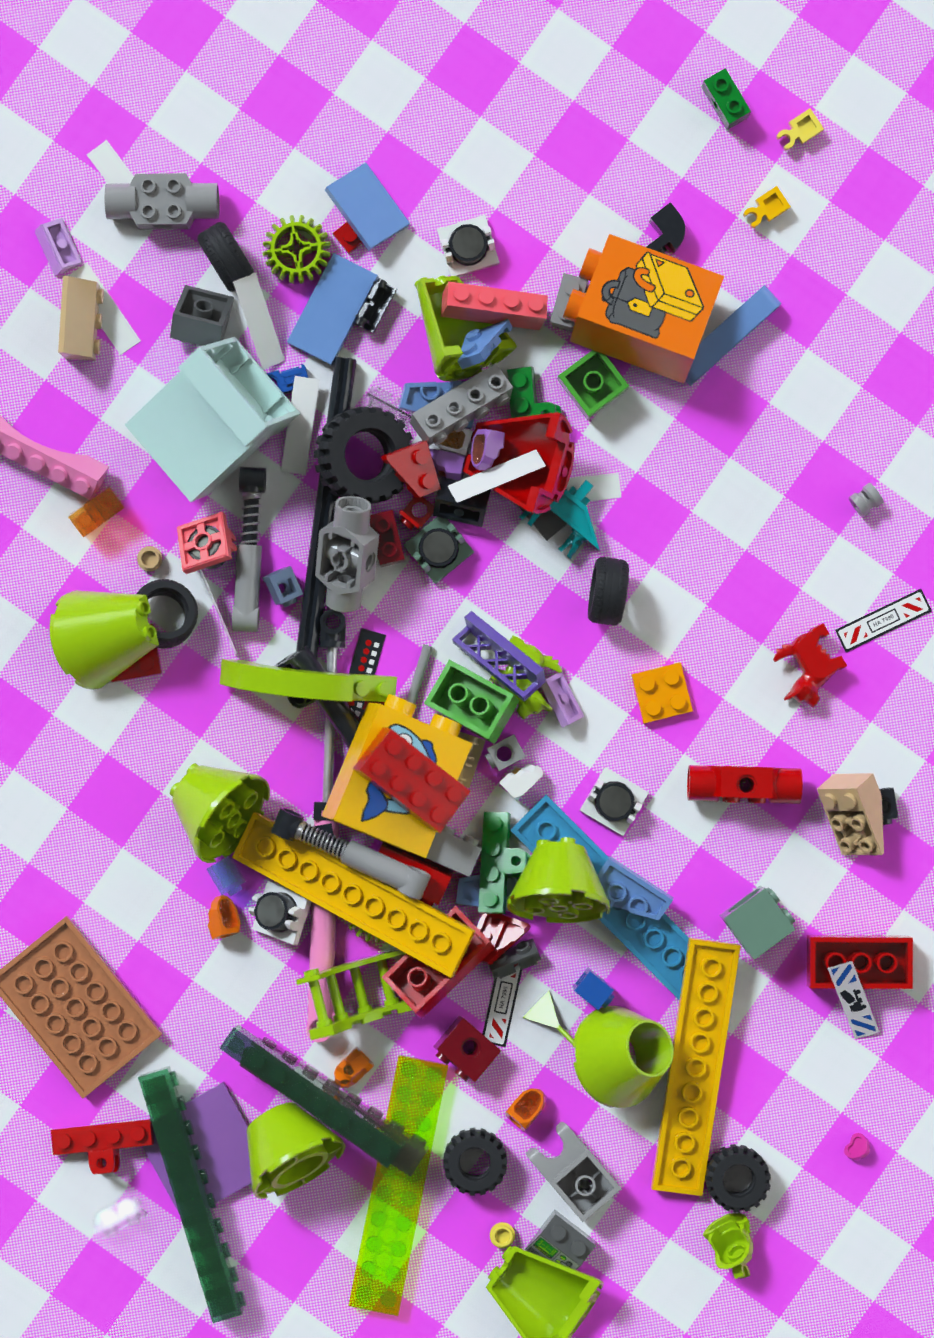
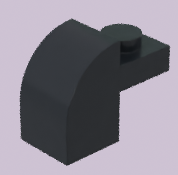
(670, 227)

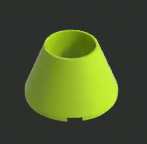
(605, 1060)
(288, 1149)

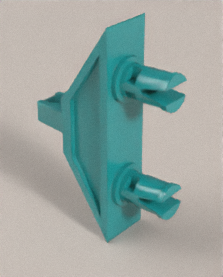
(574, 512)

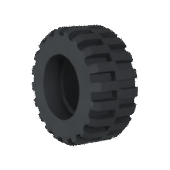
(332, 453)

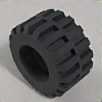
(475, 1183)
(753, 1193)

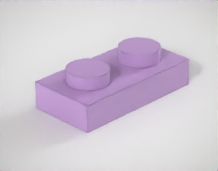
(562, 700)

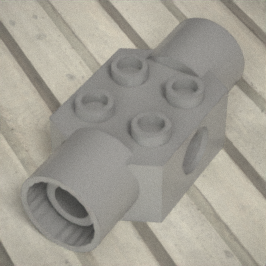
(162, 201)
(347, 554)

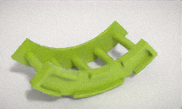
(366, 1013)

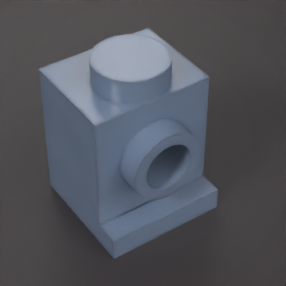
(288, 579)

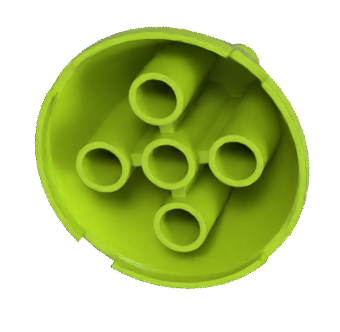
(217, 807)
(559, 885)

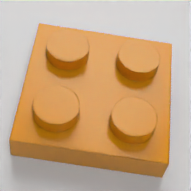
(661, 692)

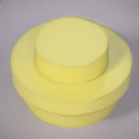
(502, 1235)

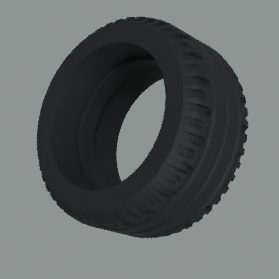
(224, 254)
(608, 591)
(186, 600)

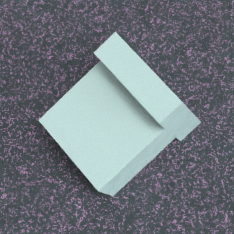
(211, 417)

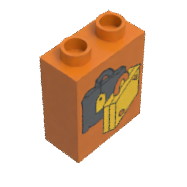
(643, 307)

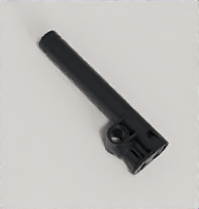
(337, 712)

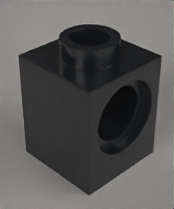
(889, 796)

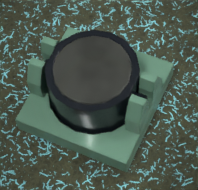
(438, 548)

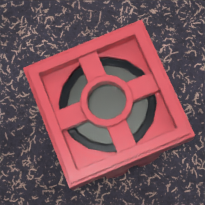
(205, 545)

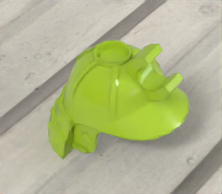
(731, 1243)

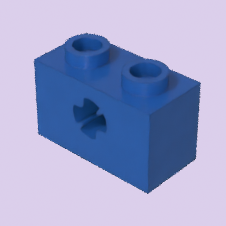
(594, 989)

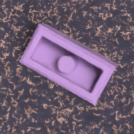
(58, 246)

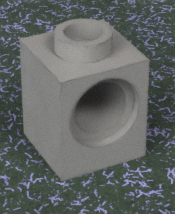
(516, 750)

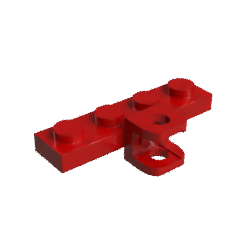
(102, 1142)

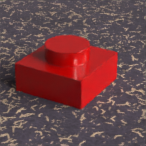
(347, 238)

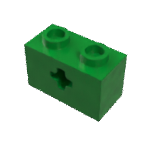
(726, 99)

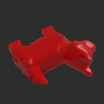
(814, 663)

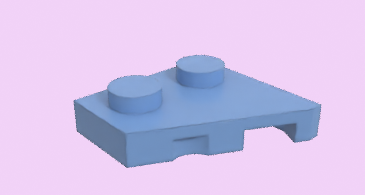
(480, 343)

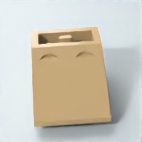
(854, 812)

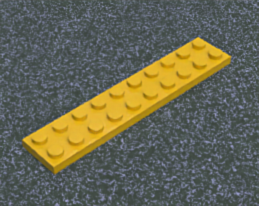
(355, 896)
(695, 1066)

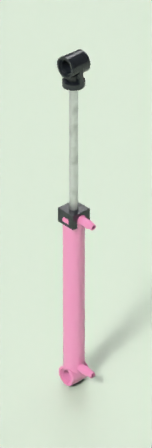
(323, 921)

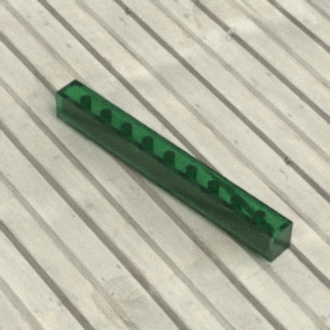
(191, 1194)

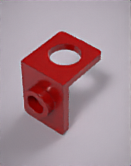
(410, 520)

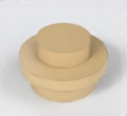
(149, 558)

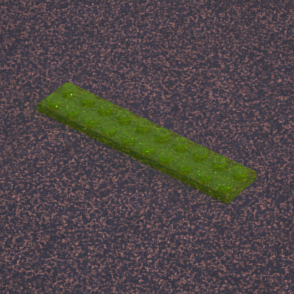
(394, 1194)

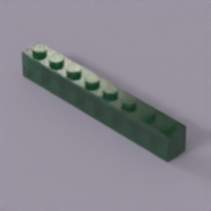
(312, 1095)

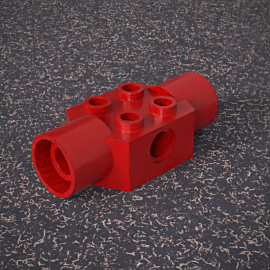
(774, 783)

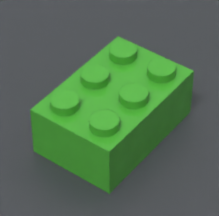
(472, 701)

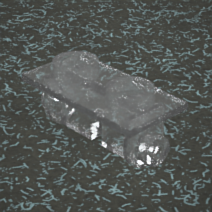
(381, 398)
(110, 1223)

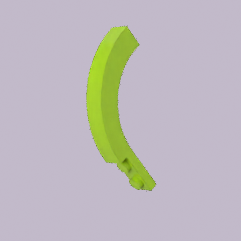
(304, 683)

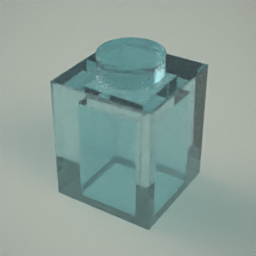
(226, 876)

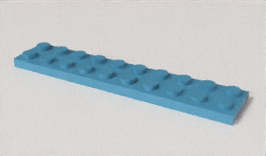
(654, 942)

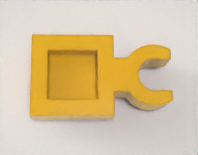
(769, 205)

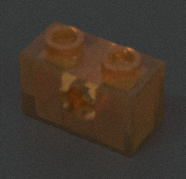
(96, 511)

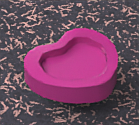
(858, 1147)

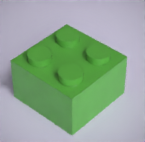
(592, 383)

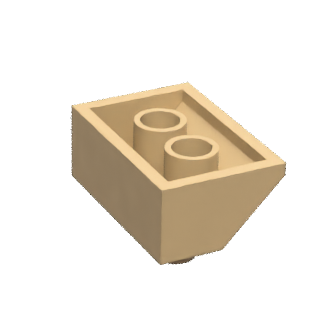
(80, 319)

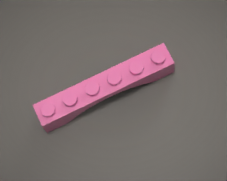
(70, 470)

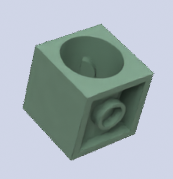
(758, 921)

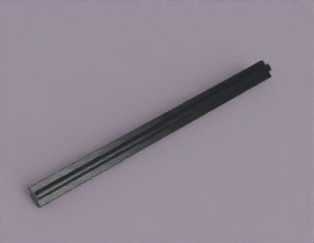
(324, 514)

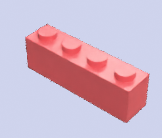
(494, 305)

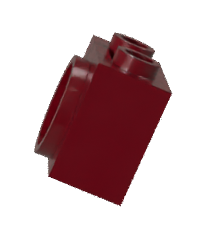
(389, 544)
(451, 1050)

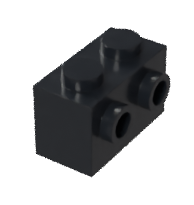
(468, 511)

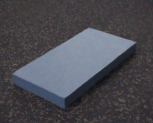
(332, 309)

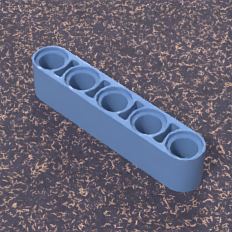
(732, 331)

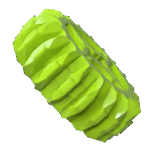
(308, 248)

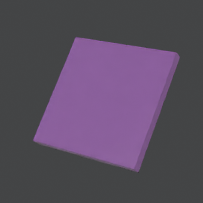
(221, 1139)

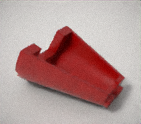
(525, 434)

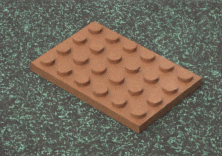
(76, 1007)

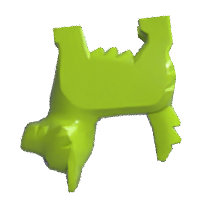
(535, 702)

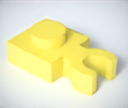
(802, 128)

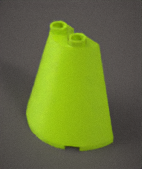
(448, 334)
(100, 634)
(541, 1294)

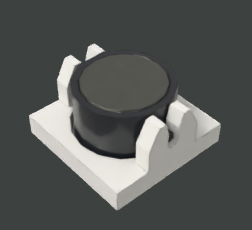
(467, 245)
(615, 802)
(280, 911)

